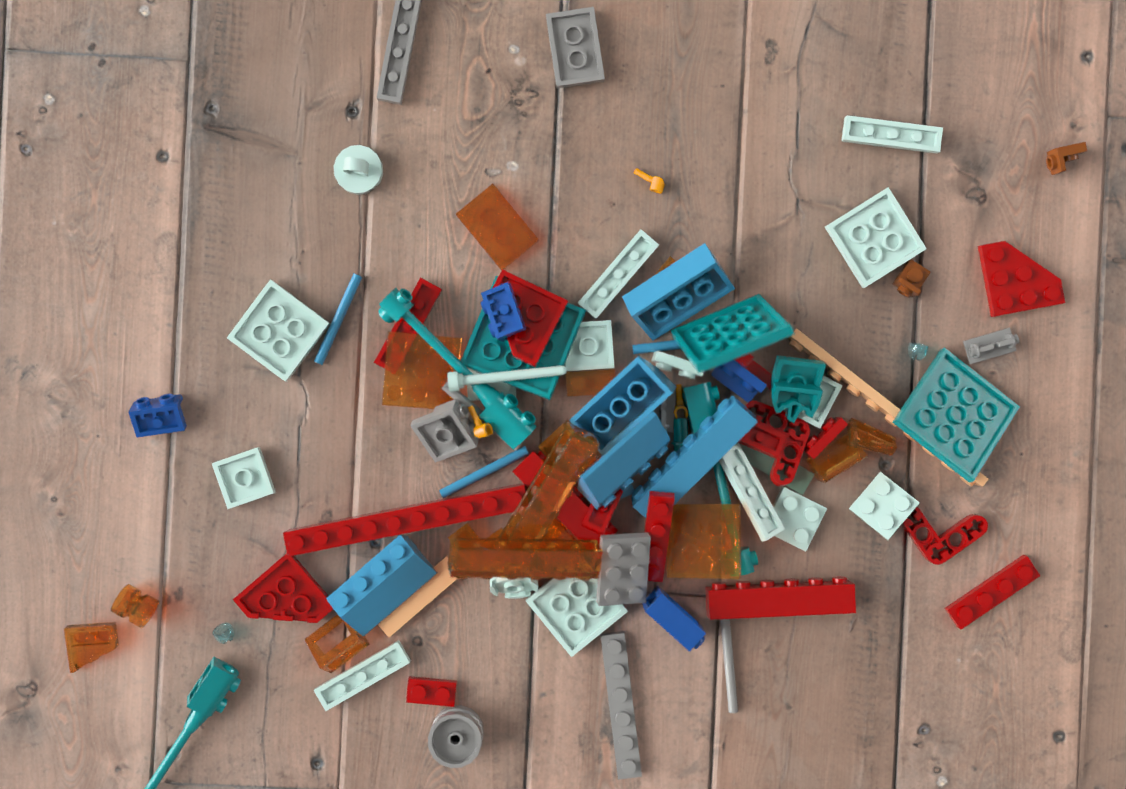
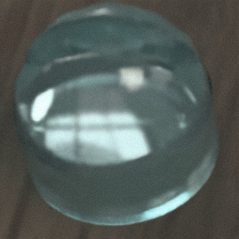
(917, 349)
(223, 633)

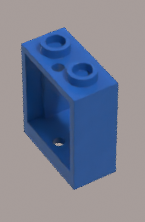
(674, 619)

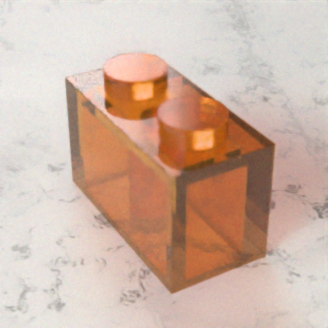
(588, 382)

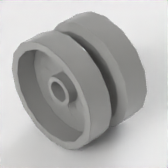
(465, 745)

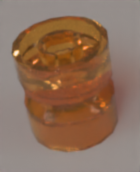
(134, 605)

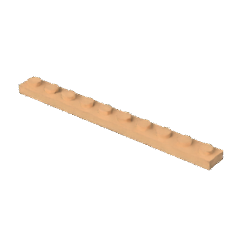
(858, 387)

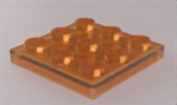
(416, 371)
(705, 541)

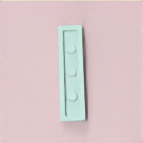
(892, 134)
(618, 274)
(751, 493)
(362, 675)

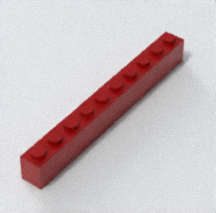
(403, 519)

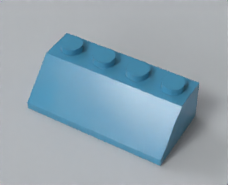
(678, 292)
(624, 403)
(624, 461)
(382, 585)

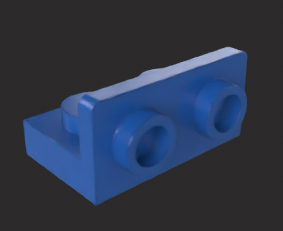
(503, 311)
(738, 380)
(157, 415)

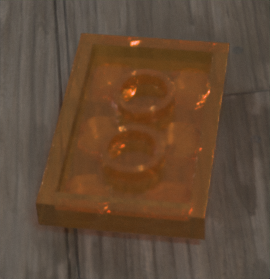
(497, 227)

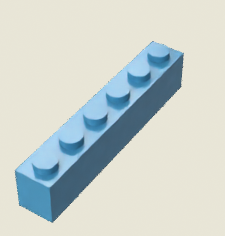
(698, 453)

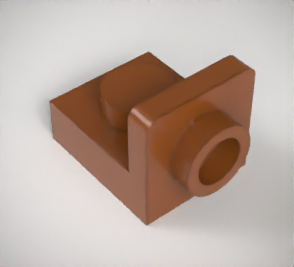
(1057, 157)
(911, 279)

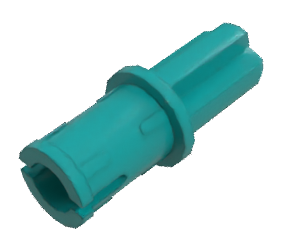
(680, 432)

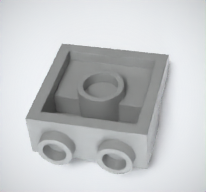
(446, 431)

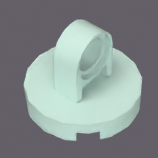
(358, 169)
(513, 588)

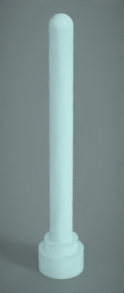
(457, 381)

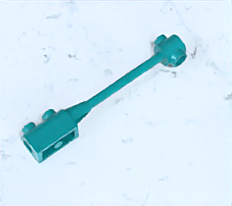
(700, 404)
(499, 409)
(203, 701)

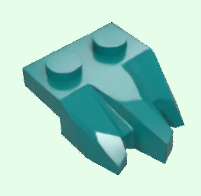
(796, 386)

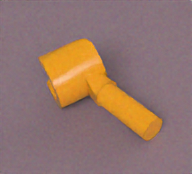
(657, 183)
(679, 402)
(480, 430)

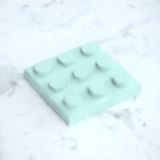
(875, 237)
(278, 330)
(572, 612)

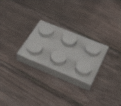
(575, 47)
(623, 569)

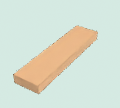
(419, 599)

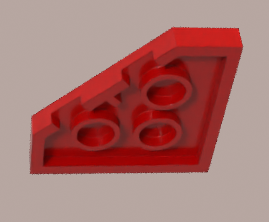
(1016, 281)
(540, 314)
(285, 594)

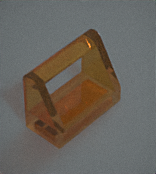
(835, 459)
(340, 653)

